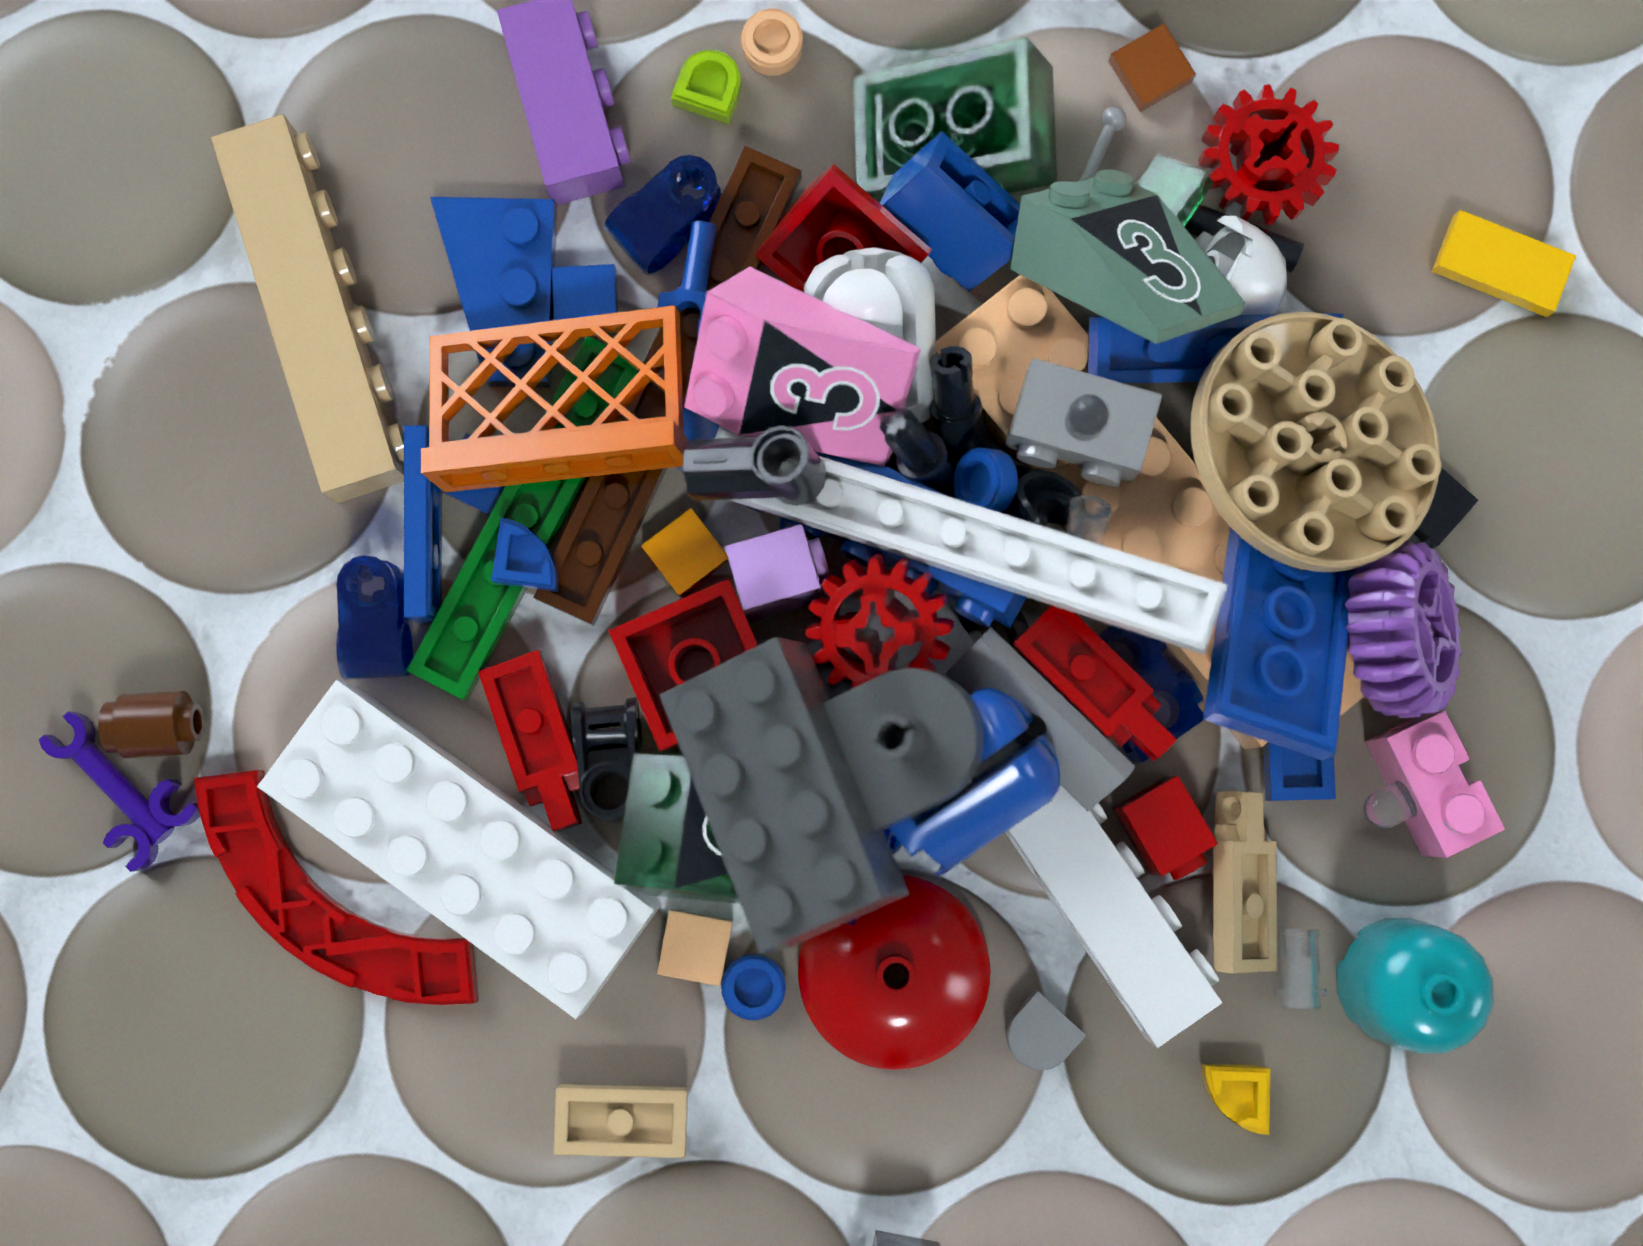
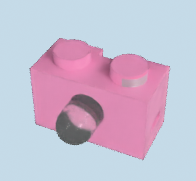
(1429, 788)

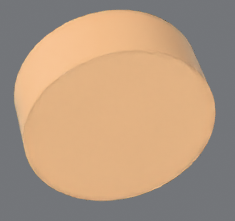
(772, 42)

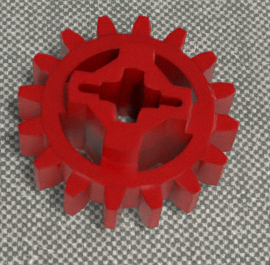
(1289, 173)
(878, 598)

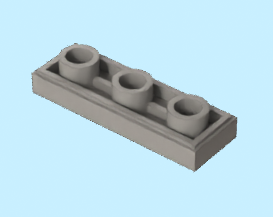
(1086, 759)

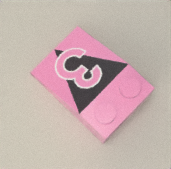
(797, 363)

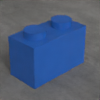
(954, 211)

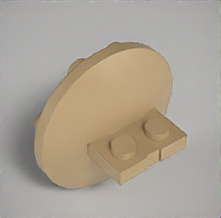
(1315, 442)

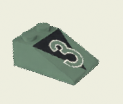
(1121, 257)

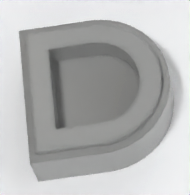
(1041, 1034)

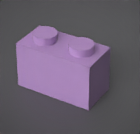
(777, 572)

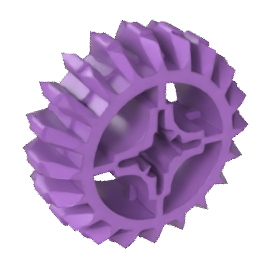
(1404, 631)

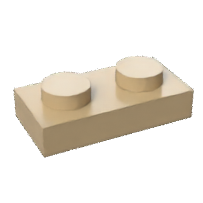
(621, 1121)

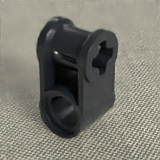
(605, 751)

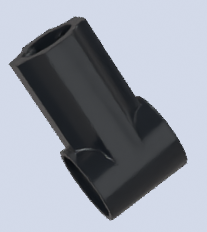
(750, 468)

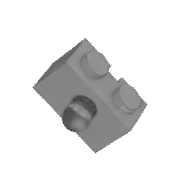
(1082, 422)

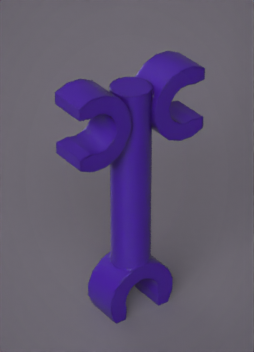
(151, 818)

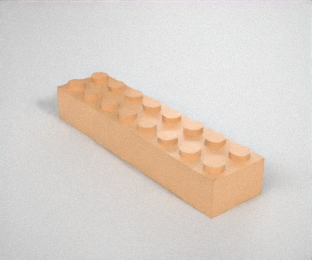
(1157, 514)

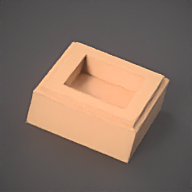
(695, 947)

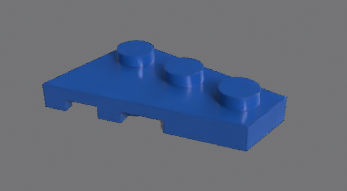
(502, 267)

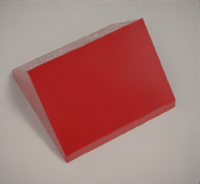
(829, 221)

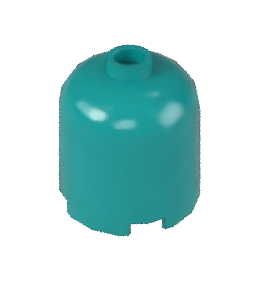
(1415, 986)

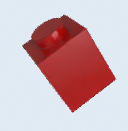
(1166, 828)

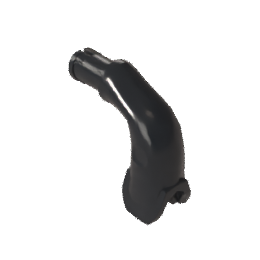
(957, 413)

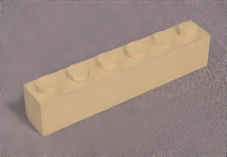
(311, 307)

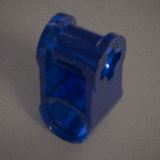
(658, 218)
(372, 630)

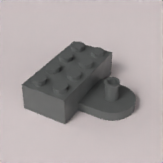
(814, 780)

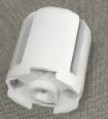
(891, 295)

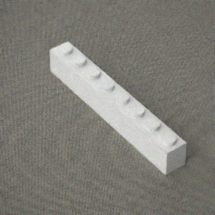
(1098, 890)

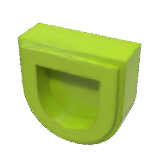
(708, 86)

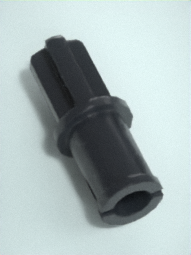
(919, 452)

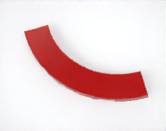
(309, 920)

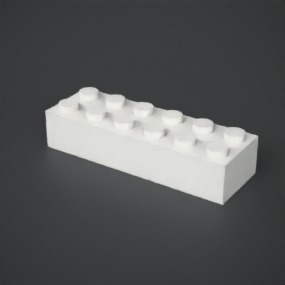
(459, 847)

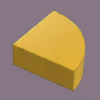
(1240, 1093)

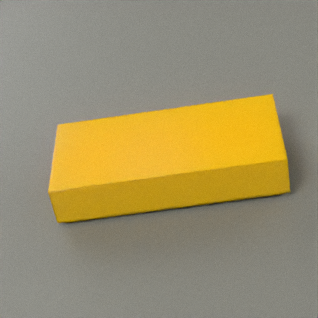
(1503, 263)

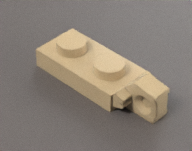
(1243, 886)

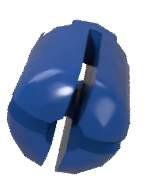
(993, 799)

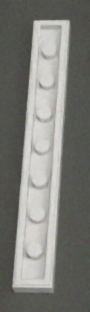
(1007, 553)

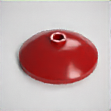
(907, 1023)

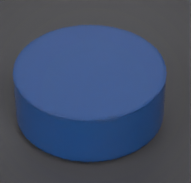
(986, 479)
(753, 986)

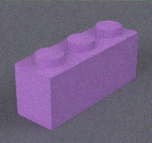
(564, 98)

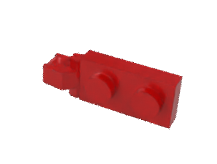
(1094, 680)
(535, 735)

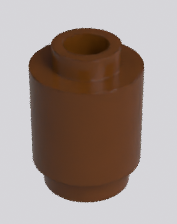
(151, 724)

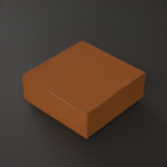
(1152, 67)

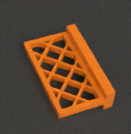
(544, 451)

